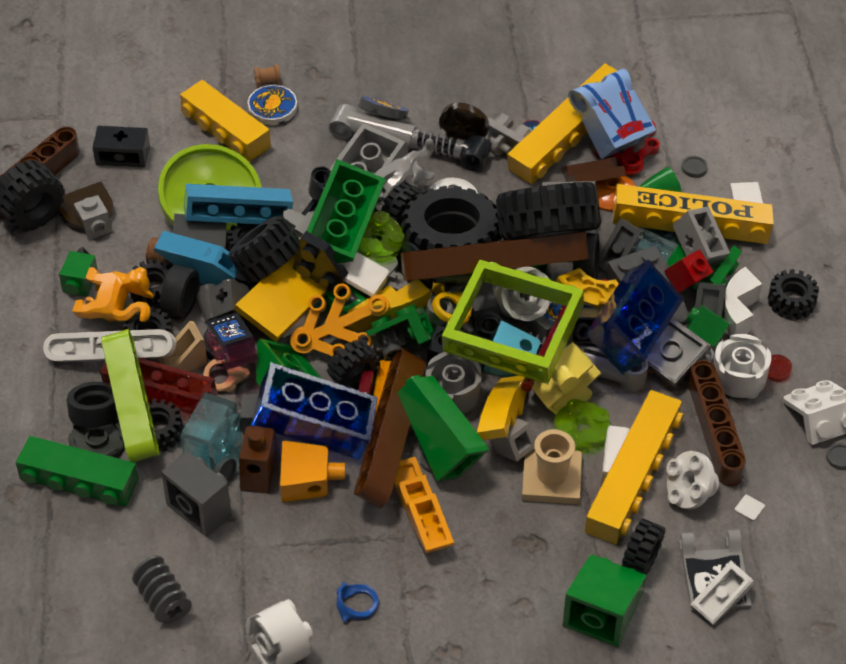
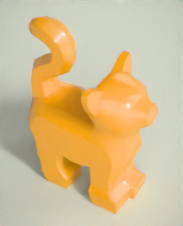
(112, 294)

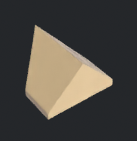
(189, 350)

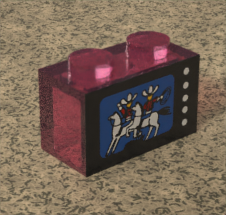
(231, 341)

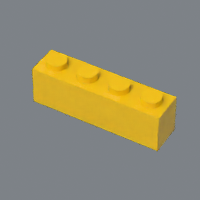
(225, 120)

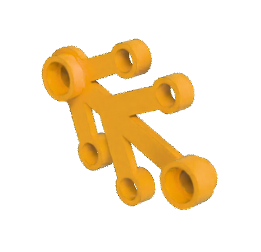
(334, 323)

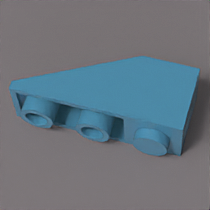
(207, 258)

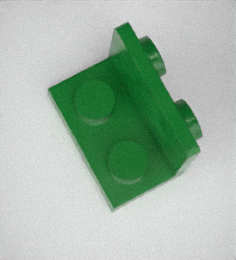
(419, 327)

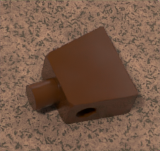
(259, 449)

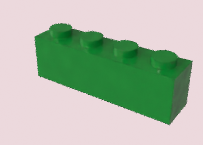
(77, 471)

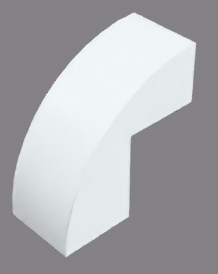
(740, 293)

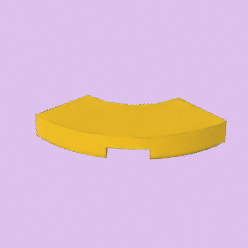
(595, 291)

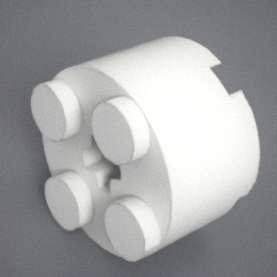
(525, 308)
(742, 365)
(279, 634)

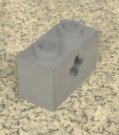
(700, 231)

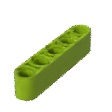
(130, 396)

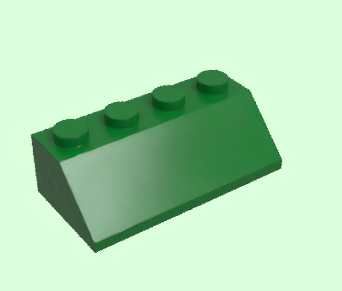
(345, 209)

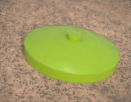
(201, 165)

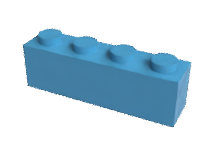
(234, 203)

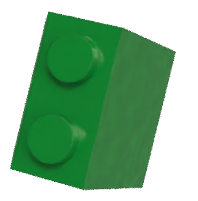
(603, 599)

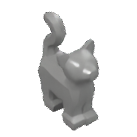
(405, 171)

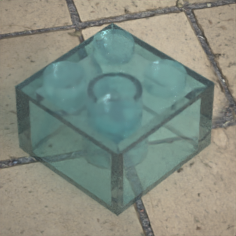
(212, 430)

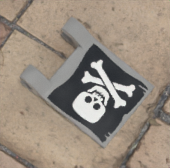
(705, 565)

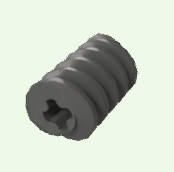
(161, 590)

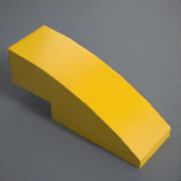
(410, 294)

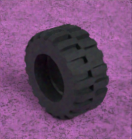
(548, 210)
(450, 211)

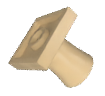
(552, 470)

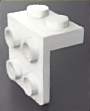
(822, 410)

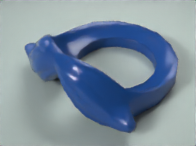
(350, 590)

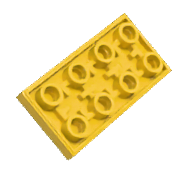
(279, 300)

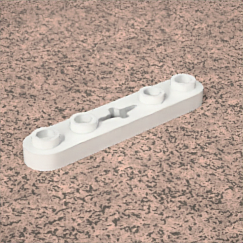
(83, 345)

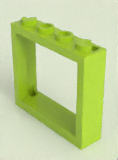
(504, 356)

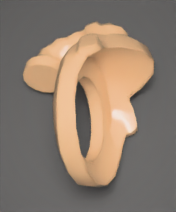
(235, 377)

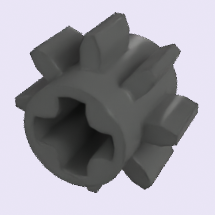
(388, 343)

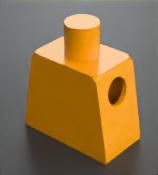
(306, 471)

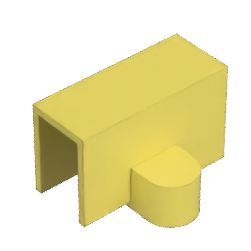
(569, 380)

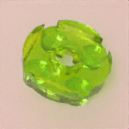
(391, 234)
(583, 413)

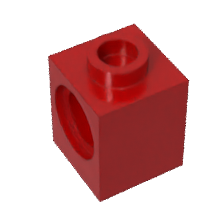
(688, 271)

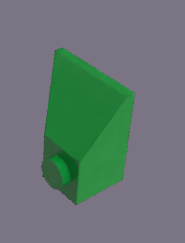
(282, 355)

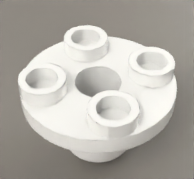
(691, 480)

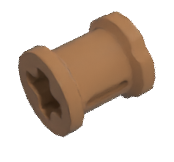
(267, 76)

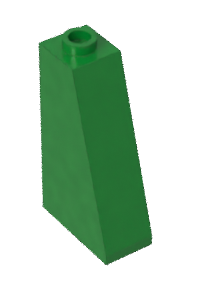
(441, 428)

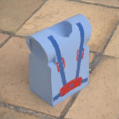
(612, 113)

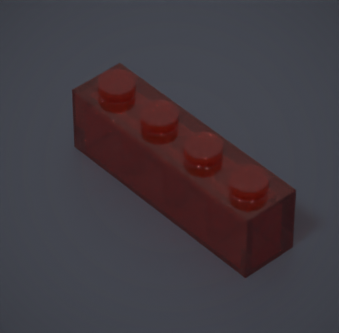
(172, 384)

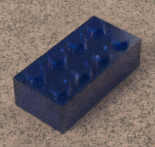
(634, 317)
(315, 410)

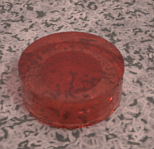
(779, 368)

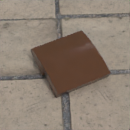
(593, 170)

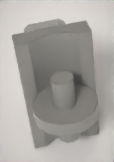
(502, 137)

